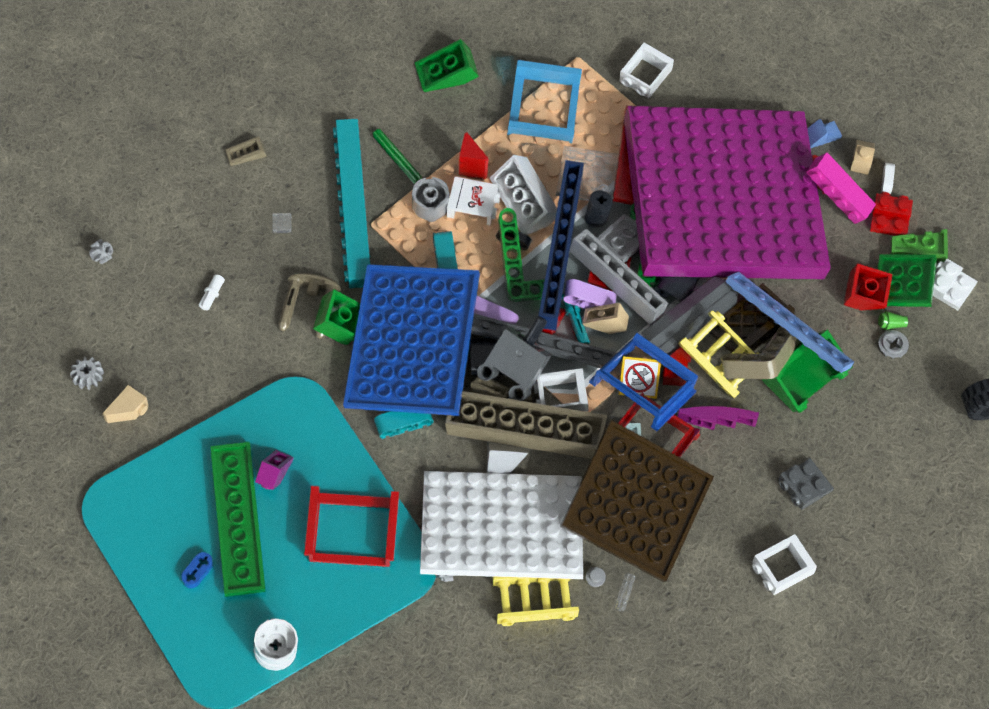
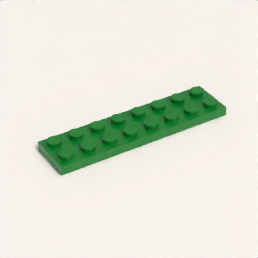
(237, 519)

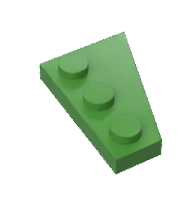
(924, 244)

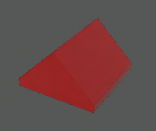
(472, 159)

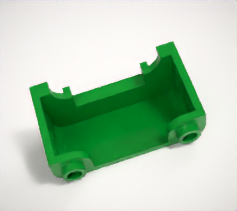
(803, 376)

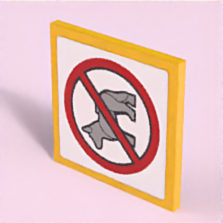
(641, 375)

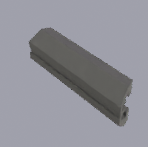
(691, 314)

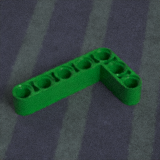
(509, 264)

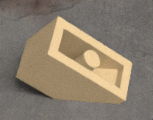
(862, 157)
(606, 318)
(126, 406)

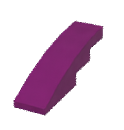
(711, 415)

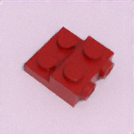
(891, 214)

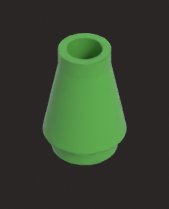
(890, 320)

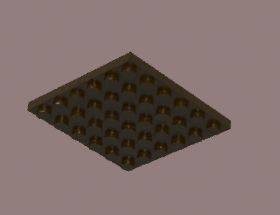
(637, 501)

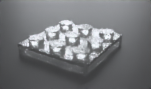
(597, 172)

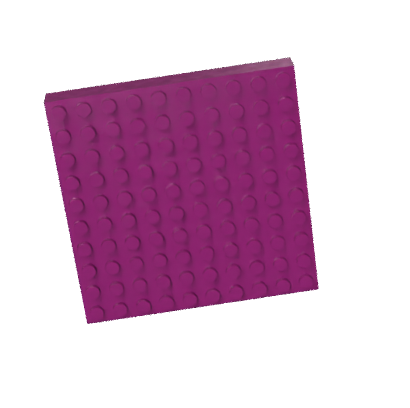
(724, 193)

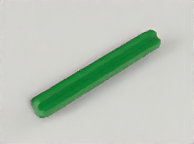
(397, 156)

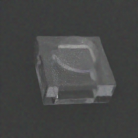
(282, 222)

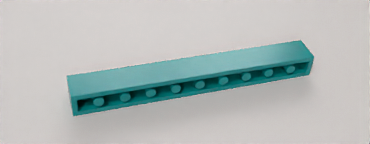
(352, 200)

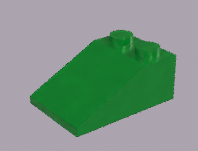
(447, 67)

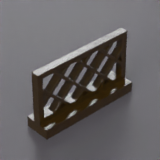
(764, 330)

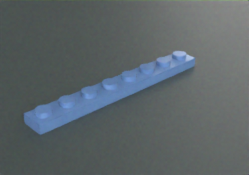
(790, 322)

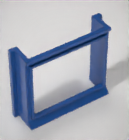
(674, 403)

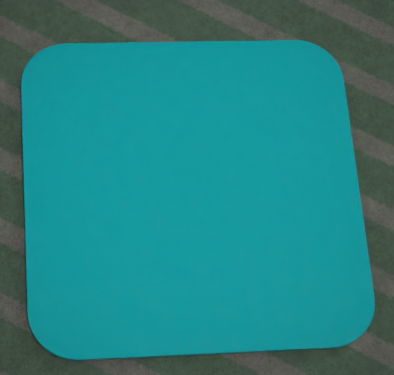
(163, 513)

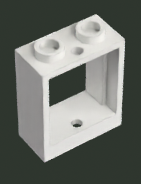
(653, 57)
(561, 378)
(799, 553)

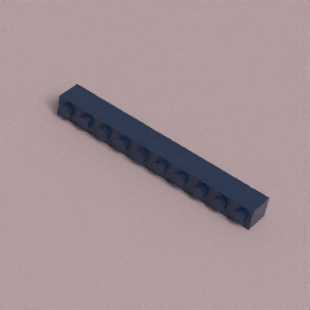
(561, 243)

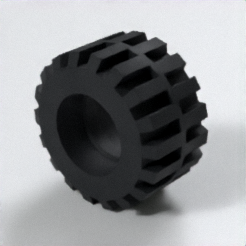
(977, 400)

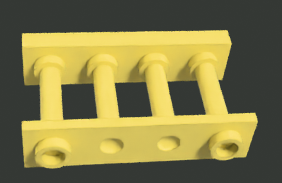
(703, 359)
(508, 618)

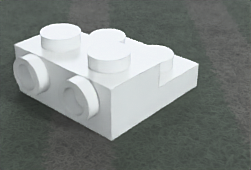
(952, 284)

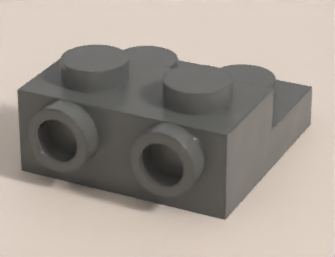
(805, 484)

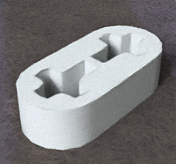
(888, 177)

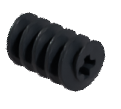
(598, 208)

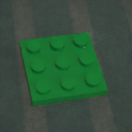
(911, 278)

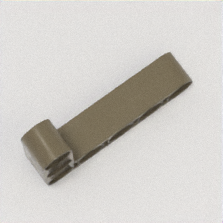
(763, 365)

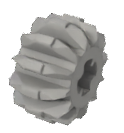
(82, 379)

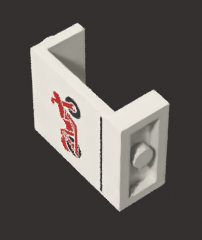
(473, 198)

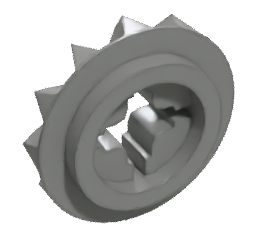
(890, 337)

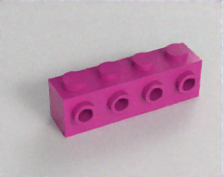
(840, 188)

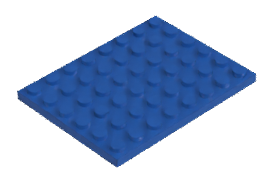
(412, 340)

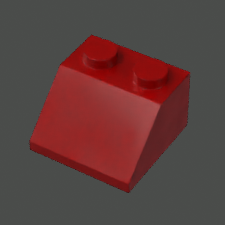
(867, 288)

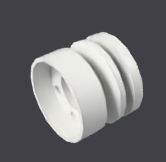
(277, 633)

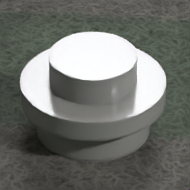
(595, 577)

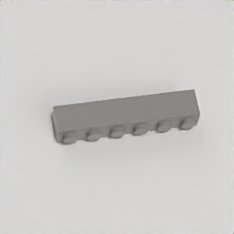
(618, 276)

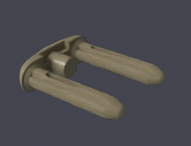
(314, 282)

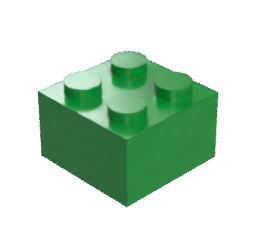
(337, 317)

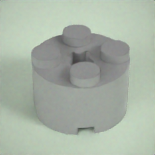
(430, 198)

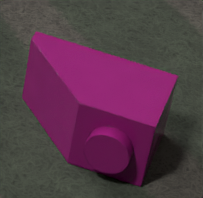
(273, 469)

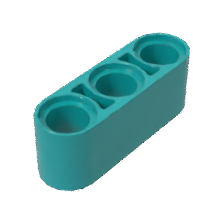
(444, 250)
(397, 422)

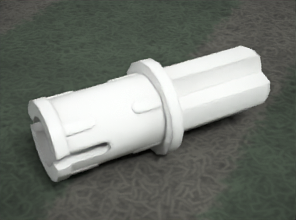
(211, 292)

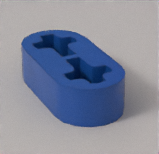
(200, 572)

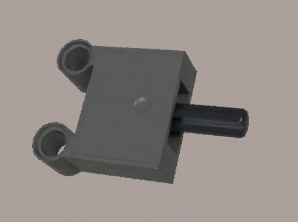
(518, 358)

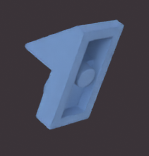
(823, 133)

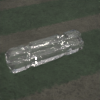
(625, 592)

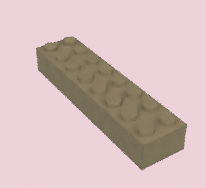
(527, 425)

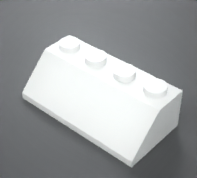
(524, 194)

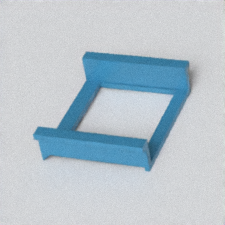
(550, 74)

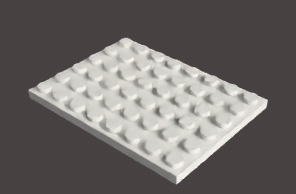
(499, 525)

